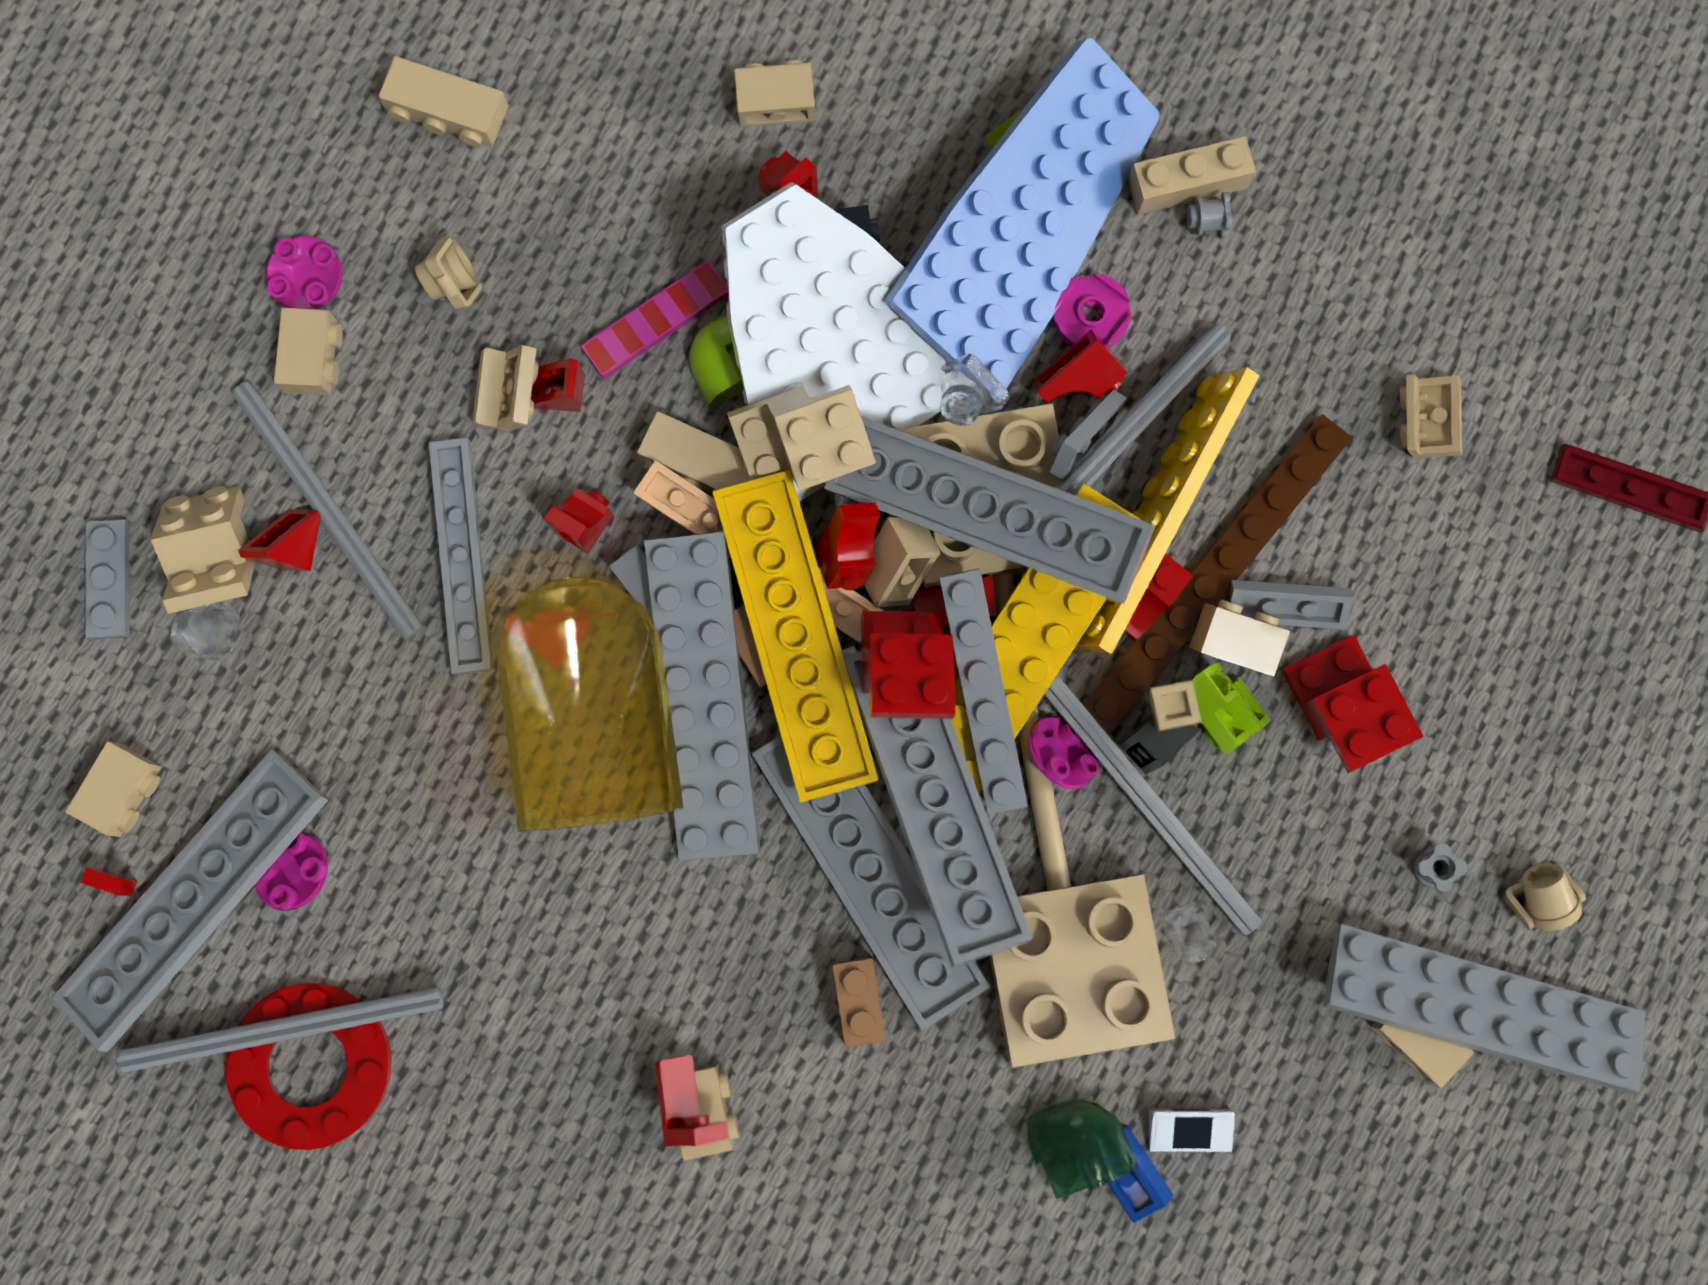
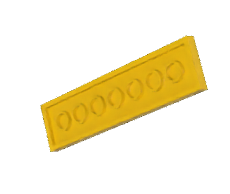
(1173, 491)
(795, 636)
(1034, 641)

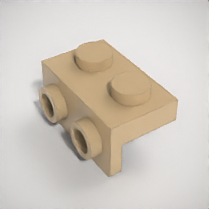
(505, 388)
(1432, 416)

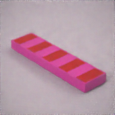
(655, 319)

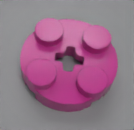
(1087, 292)

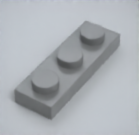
(1086, 434)
(107, 579)
(1294, 603)

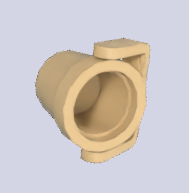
(447, 273)
(1550, 898)

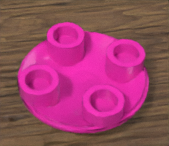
(303, 273)
(1061, 753)
(295, 875)

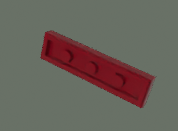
(1631, 487)

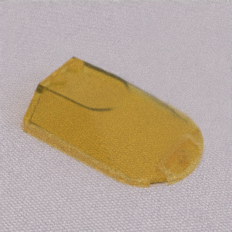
(586, 708)

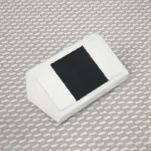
(1191, 1130)

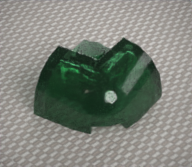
(1079, 1146)

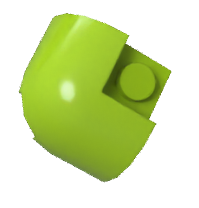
(715, 363)
(1227, 708)

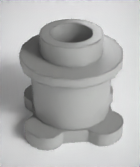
(1210, 215)
(1450, 867)

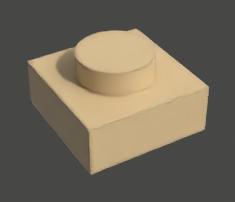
(1174, 706)

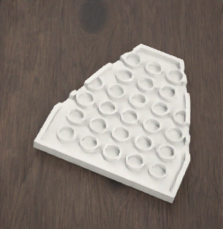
(815, 314)

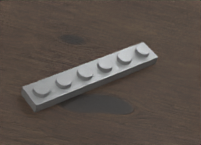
(461, 556)
(983, 691)

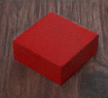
(109, 881)

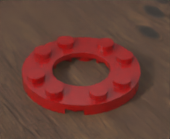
(309, 1126)

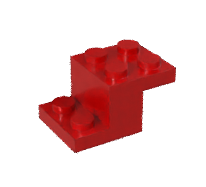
(907, 665)
(1352, 703)

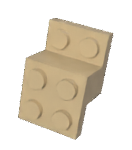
(801, 434)
(199, 548)

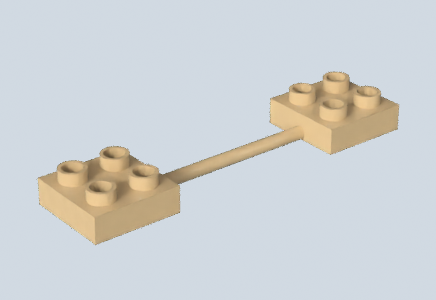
(1094, 956)

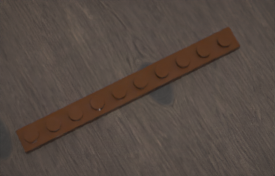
(1215, 572)

